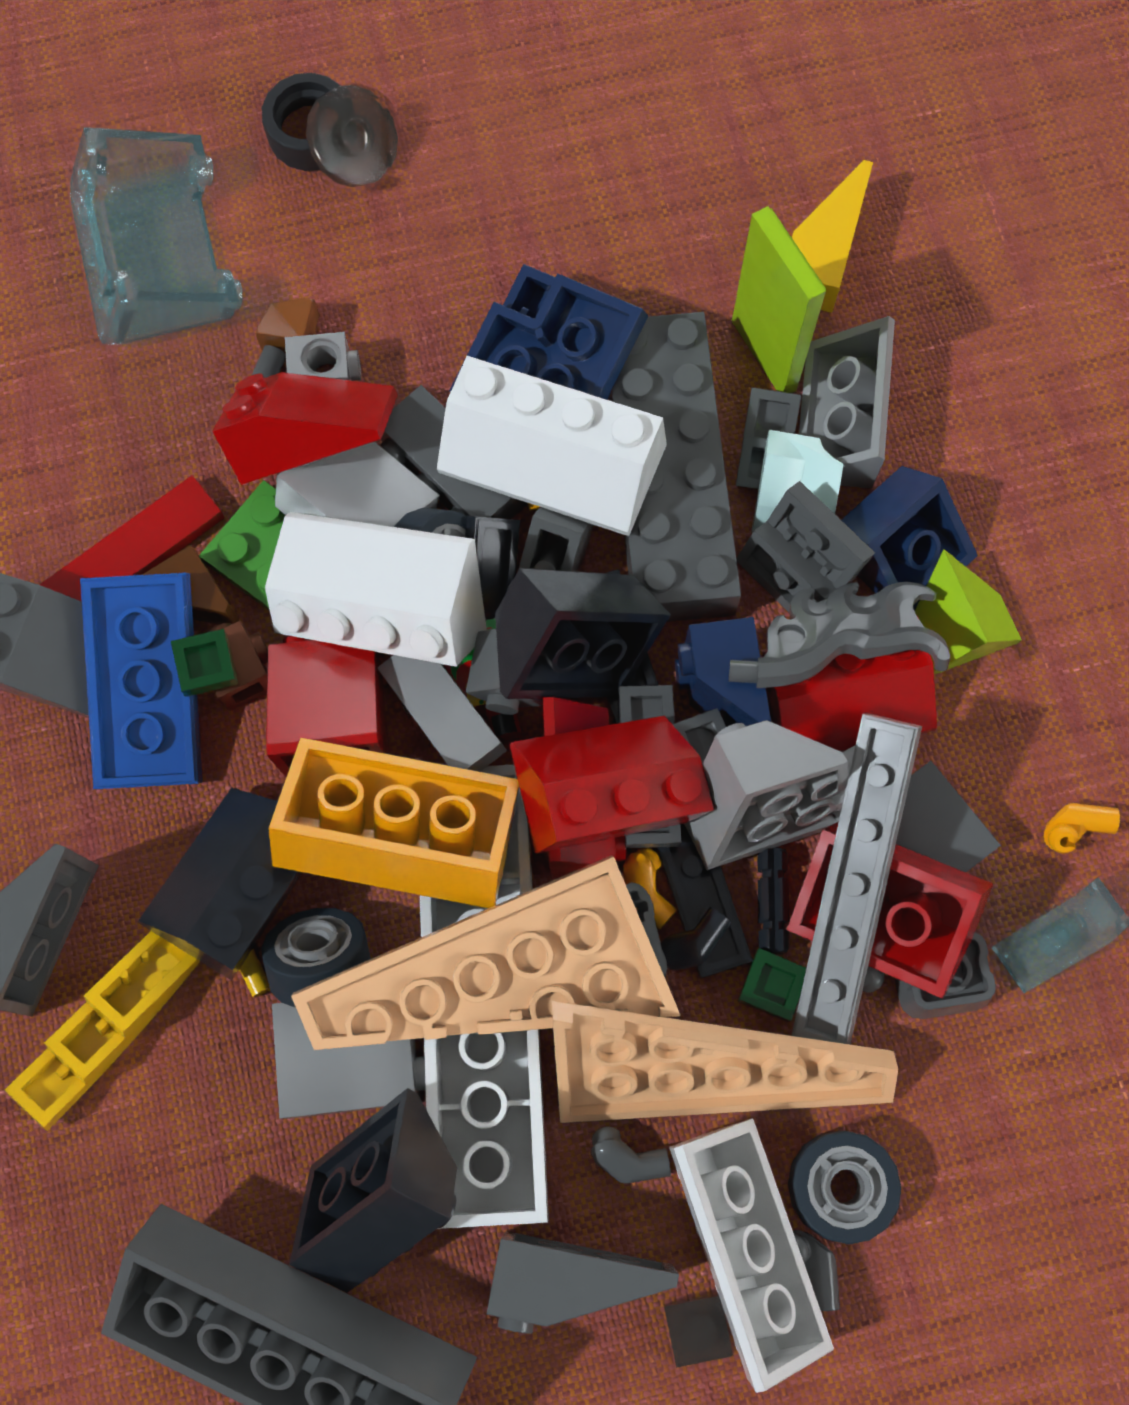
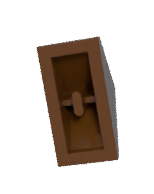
(207, 598)

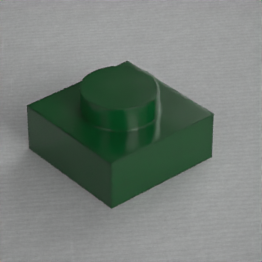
(204, 662)
(773, 985)

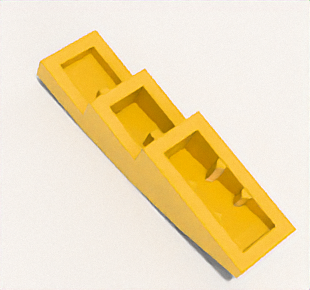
(101, 1029)

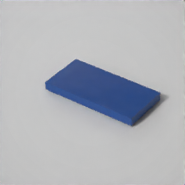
(137, 714)

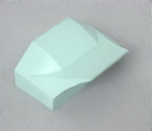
(791, 460)

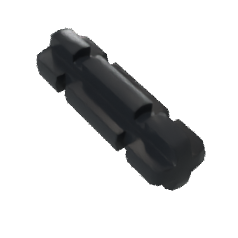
(773, 901)

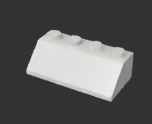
(550, 445)
(376, 588)
(752, 1253)

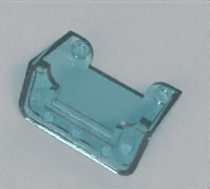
(147, 234)

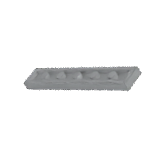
(856, 878)

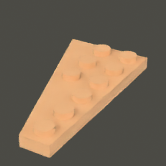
(499, 969)
(664, 1067)

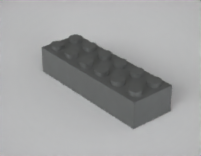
(684, 528)
(267, 1327)

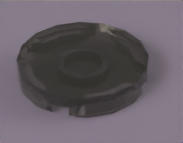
(351, 136)

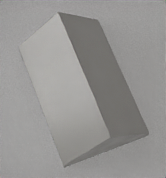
(849, 398)

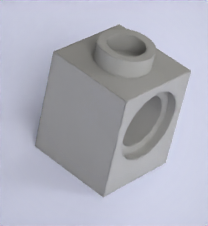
(310, 352)

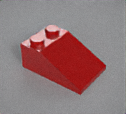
(298, 420)

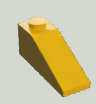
(829, 231)

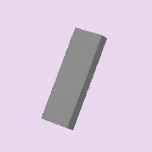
(443, 712)

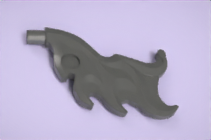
(838, 626)

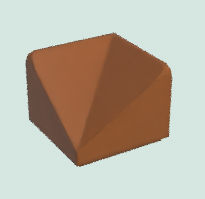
(287, 319)

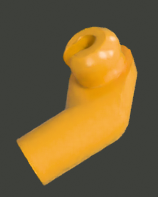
(1074, 821)
(642, 869)

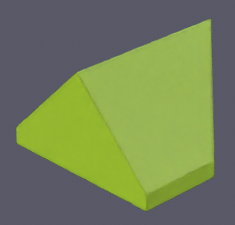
(966, 613)

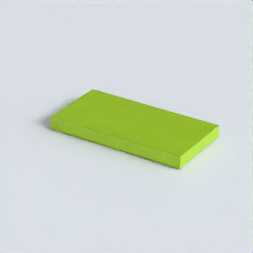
(777, 301)

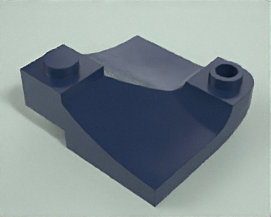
(560, 332)

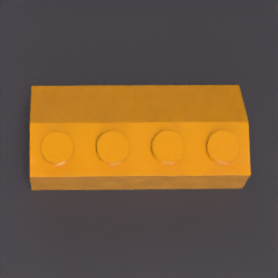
(394, 823)

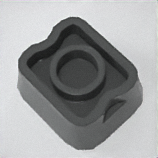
(968, 991)

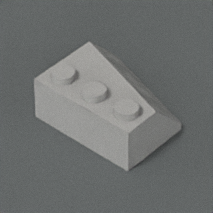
(766, 791)

